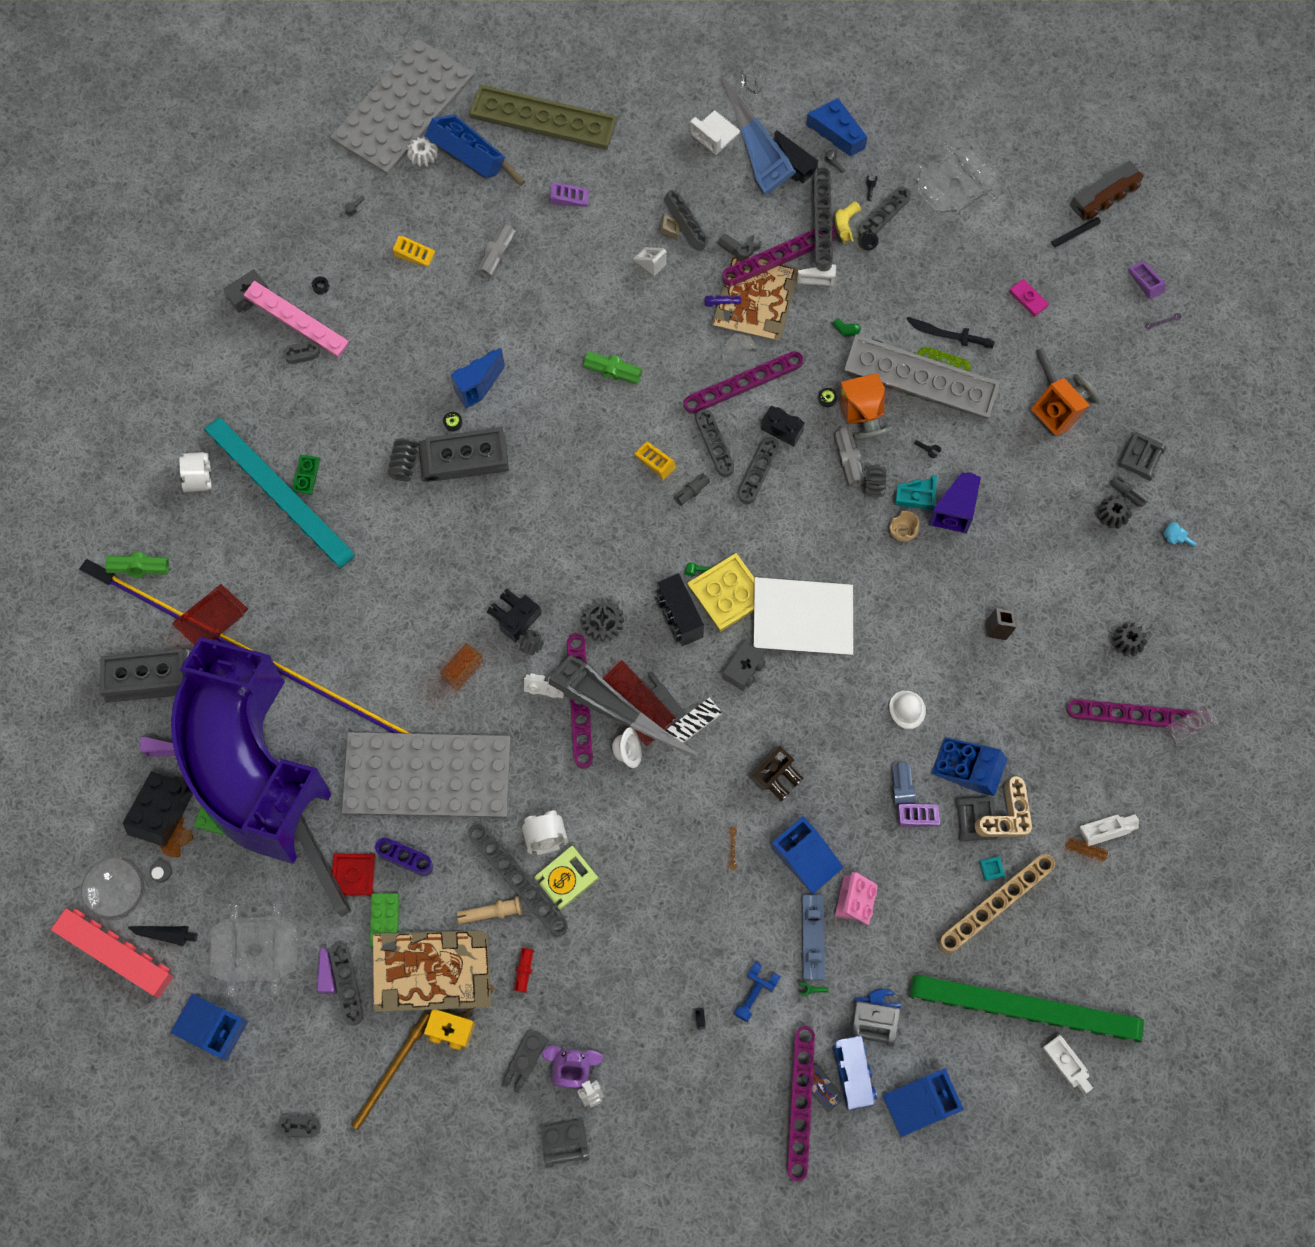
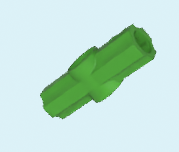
(612, 367)
(137, 565)

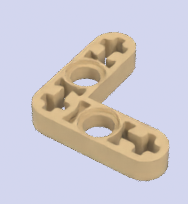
(1011, 821)

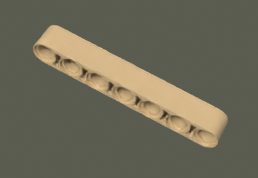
(1003, 897)

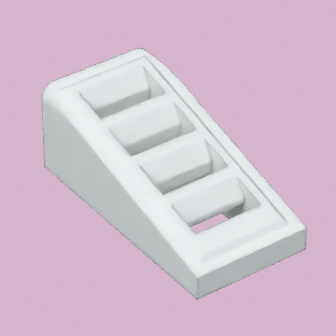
(817, 277)

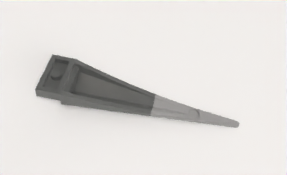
(589, 689)

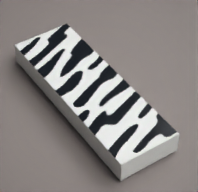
(694, 721)

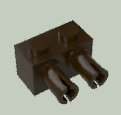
(770, 768)

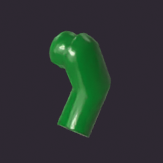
(846, 329)

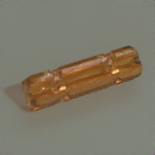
(1084, 849)

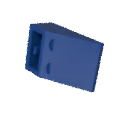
(477, 378)
(970, 765)
(807, 855)
(209, 1027)
(923, 1102)

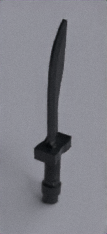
(965, 337)

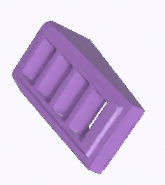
(563, 188)
(1153, 289)
(156, 748)
(901, 808)
(326, 980)

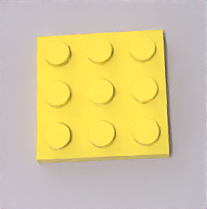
(725, 592)

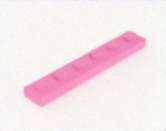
(296, 319)

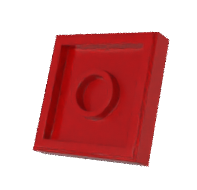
(354, 873)

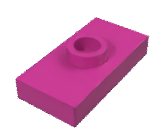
(1029, 297)

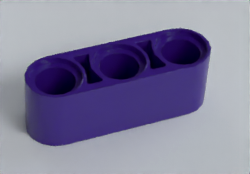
(397, 850)

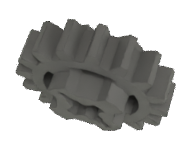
(611, 619)

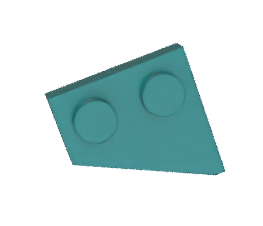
(917, 494)

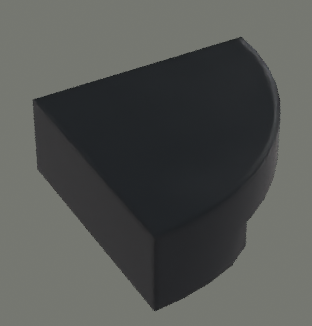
(700, 1018)

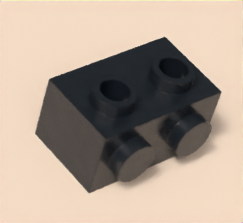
(782, 425)

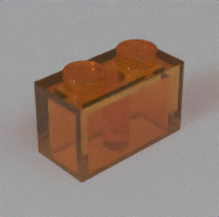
(461, 667)

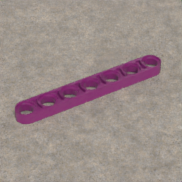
(773, 261)
(749, 375)
(1126, 709)
(576, 710)
(796, 1113)

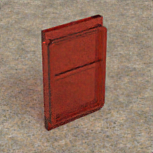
(210, 615)

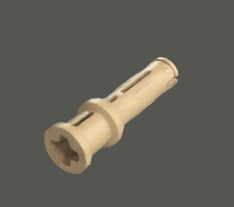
(499, 909)

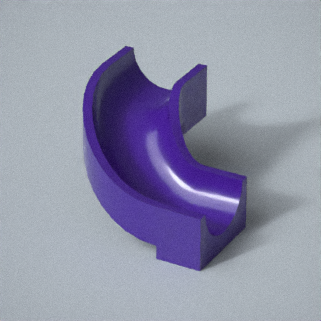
(225, 753)

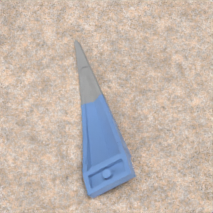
(767, 158)

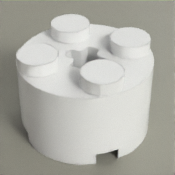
(195, 472)
(544, 833)

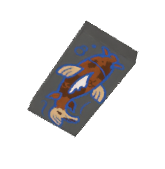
(824, 1089)

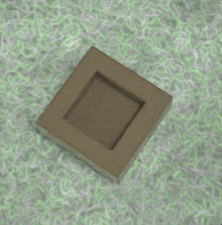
(669, 226)

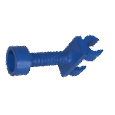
(743, 1012)

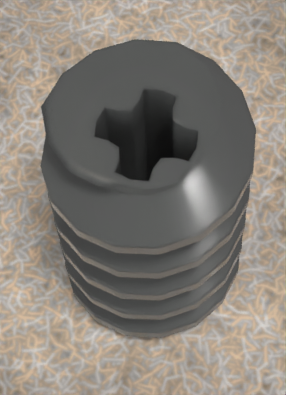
(402, 459)

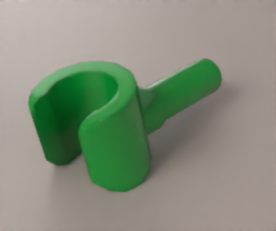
(691, 568)
(812, 989)

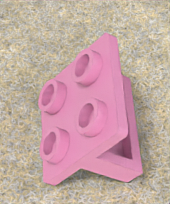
(856, 898)

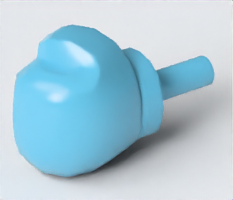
(1175, 534)

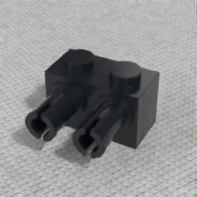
(519, 619)

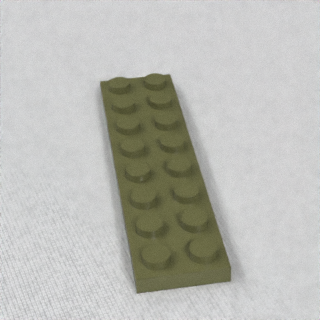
(543, 116)

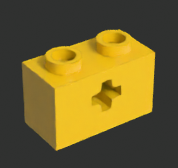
(440, 1020)

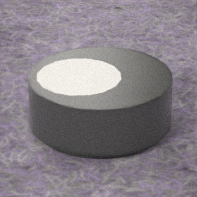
(160, 871)

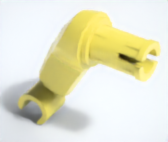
(842, 218)

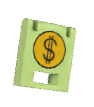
(563, 880)

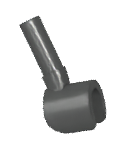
(830, 159)
(350, 207)

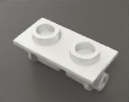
(536, 685)

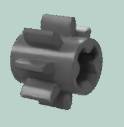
(530, 642)

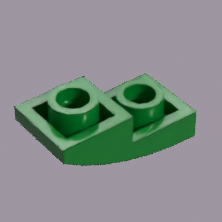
(306, 474)

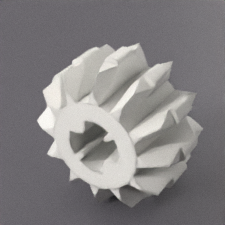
(422, 151)

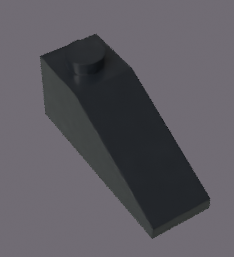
(801, 161)

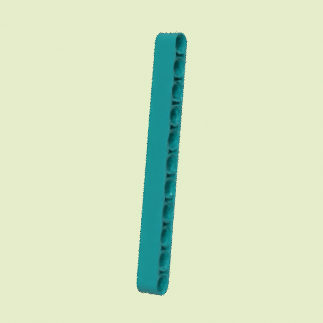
(283, 496)

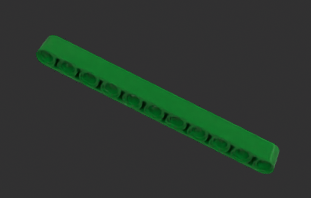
(1027, 1007)

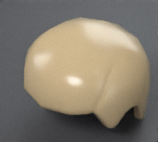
(908, 521)

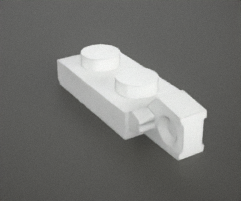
(1108, 828)
(1068, 1064)
(590, 1093)

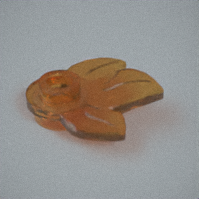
(179, 838)

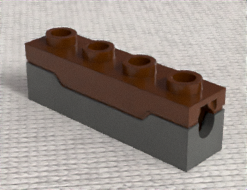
(1106, 191)

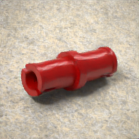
(523, 970)

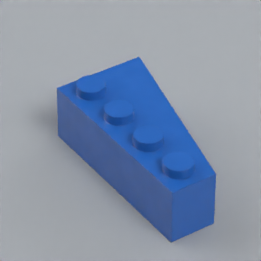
(465, 144)

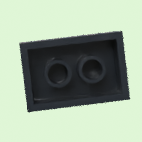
(679, 610)
(157, 809)

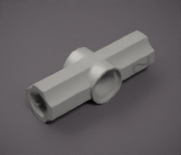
(496, 251)
(850, 457)

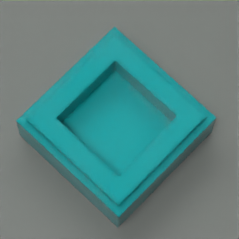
(992, 868)

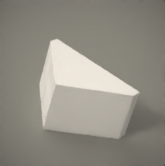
(651, 259)

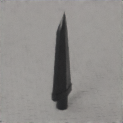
(171, 934)

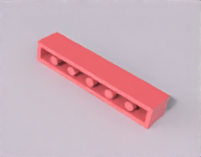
(112, 953)

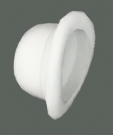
(907, 709)
(628, 748)

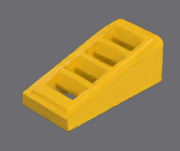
(408, 243)
(664, 468)

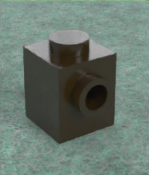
(1001, 623)

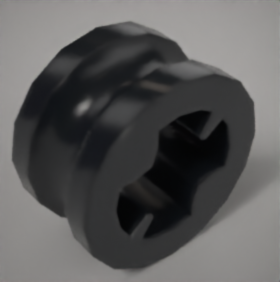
(318, 290)

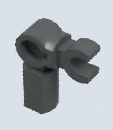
(741, 251)

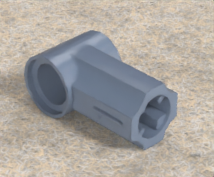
(903, 787)

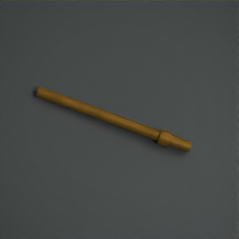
(415, 1033)

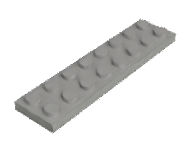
(922, 376)

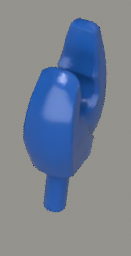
(877, 997)

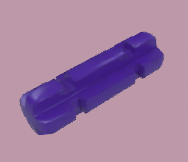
(710, 300)

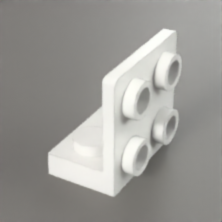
(713, 132)

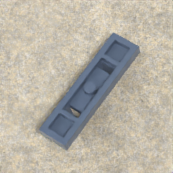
(813, 937)

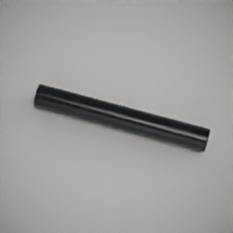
(1079, 230)

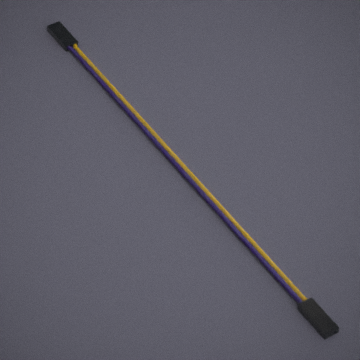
(100, 574)

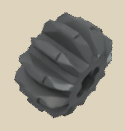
(876, 480)
(1111, 517)
(1127, 644)

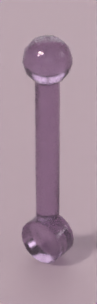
(1177, 316)

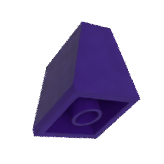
(957, 505)

